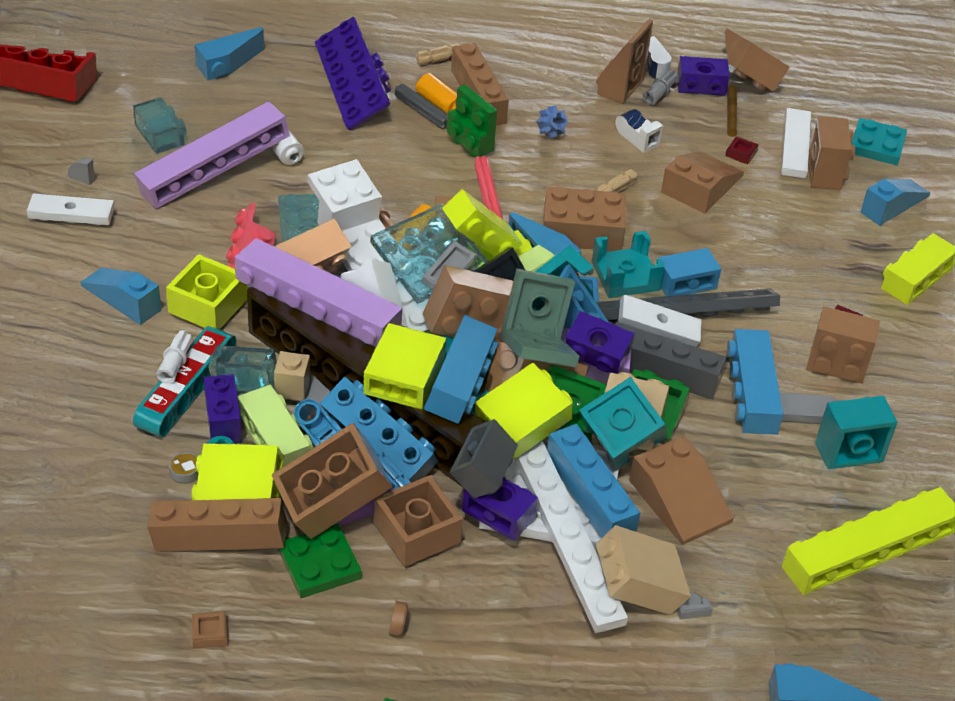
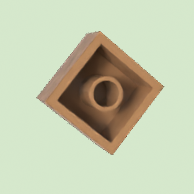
(830, 153)
(843, 345)
(417, 520)

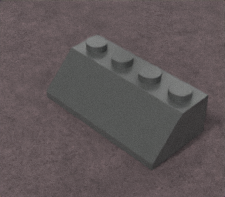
(677, 361)

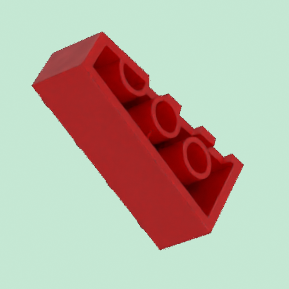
(47, 73)

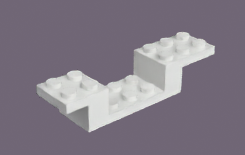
(355, 204)

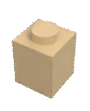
(292, 375)

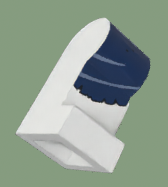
(658, 59)
(639, 130)

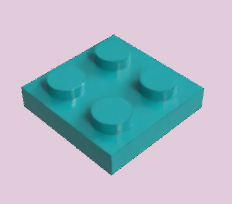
(878, 141)

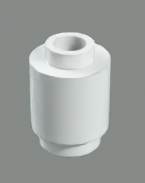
(288, 150)

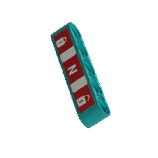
(170, 401)

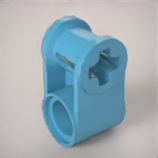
(321, 426)

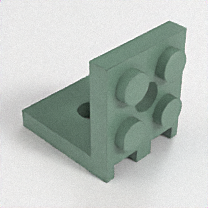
(538, 333)

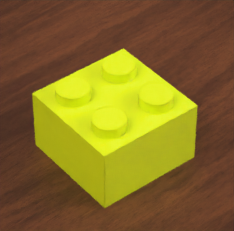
(206, 293)

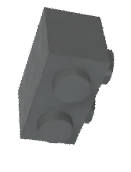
(484, 459)

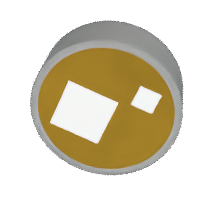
(183, 467)

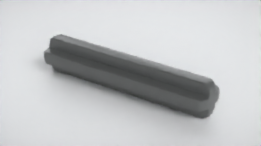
(421, 105)

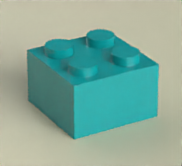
(855, 432)

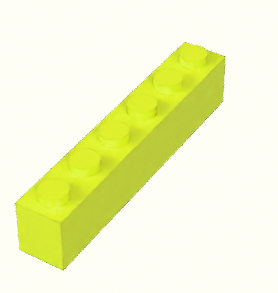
(870, 540)

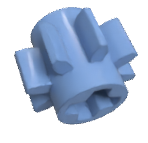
(552, 121)

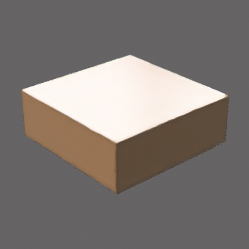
(209, 629)

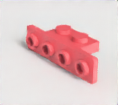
(246, 232)

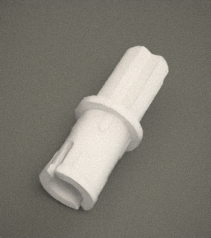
(174, 357)

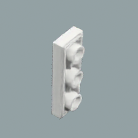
(70, 209)
(659, 320)

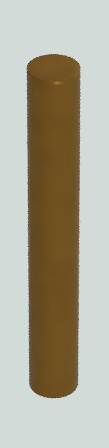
(732, 110)

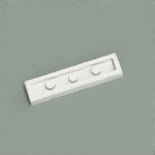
(796, 143)

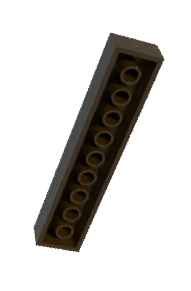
(341, 355)

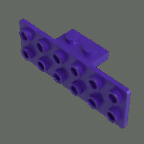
(353, 73)

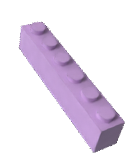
(212, 154)
(316, 292)

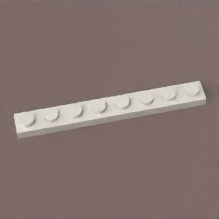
(570, 539)

